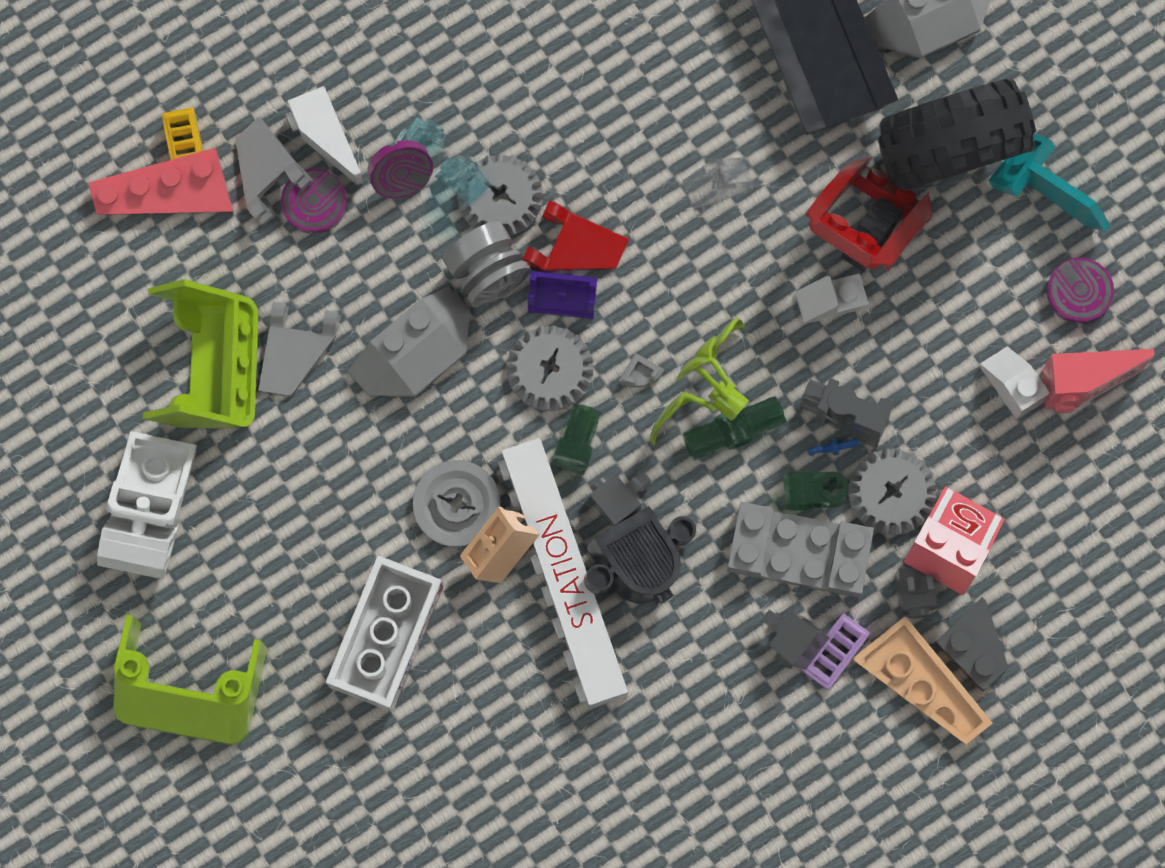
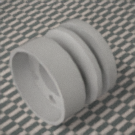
(486, 264)

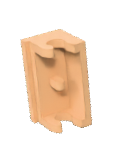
(498, 546)

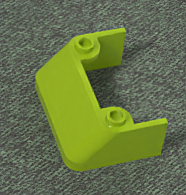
(221, 357)
(179, 711)

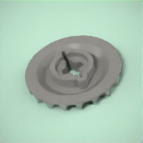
(521, 187)
(560, 387)
(447, 482)
(894, 514)

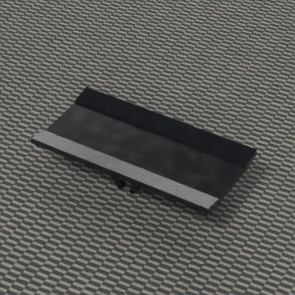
(826, 60)

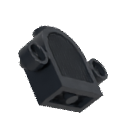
(639, 557)

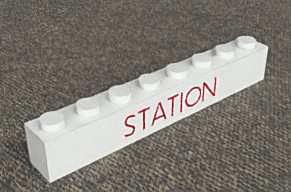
(564, 573)

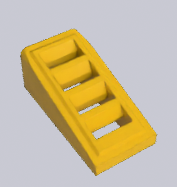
(177, 118)

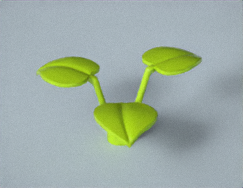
(724, 394)

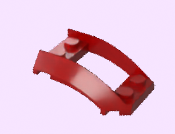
(860, 245)

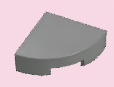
(640, 373)

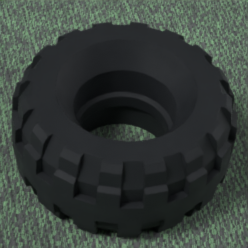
(956, 134)

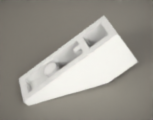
(321, 130)

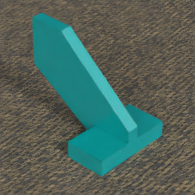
(1028, 169)

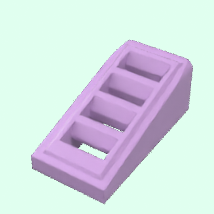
(852, 627)

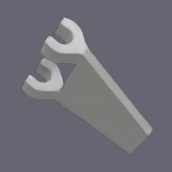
(262, 164)
(293, 352)

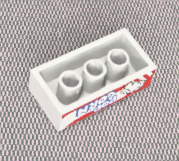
(385, 633)

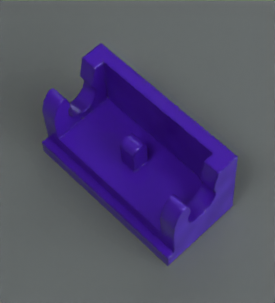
(562, 295)

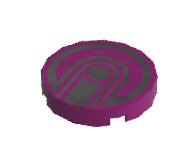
(400, 169)
(318, 205)
(1080, 290)

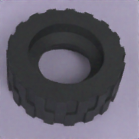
(879, 224)

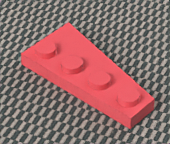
(173, 186)

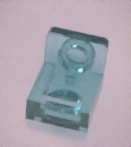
(422, 130)
(463, 178)

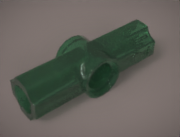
(733, 434)

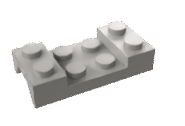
(800, 550)

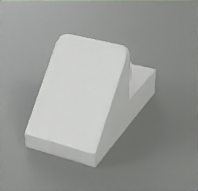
(831, 298)

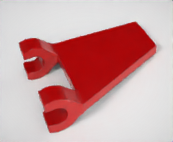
(579, 244)

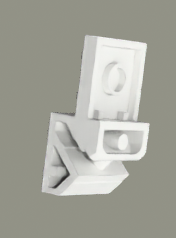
(146, 505)

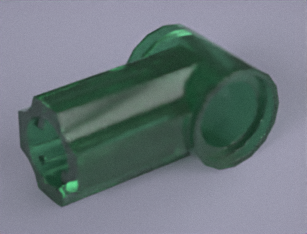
(575, 447)

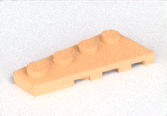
(917, 674)

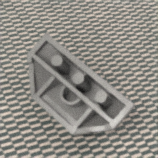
(924, 25)
(414, 347)

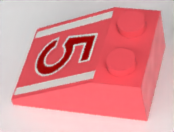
(1086, 375)
(954, 541)

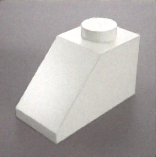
(1015, 382)

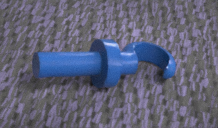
(833, 447)

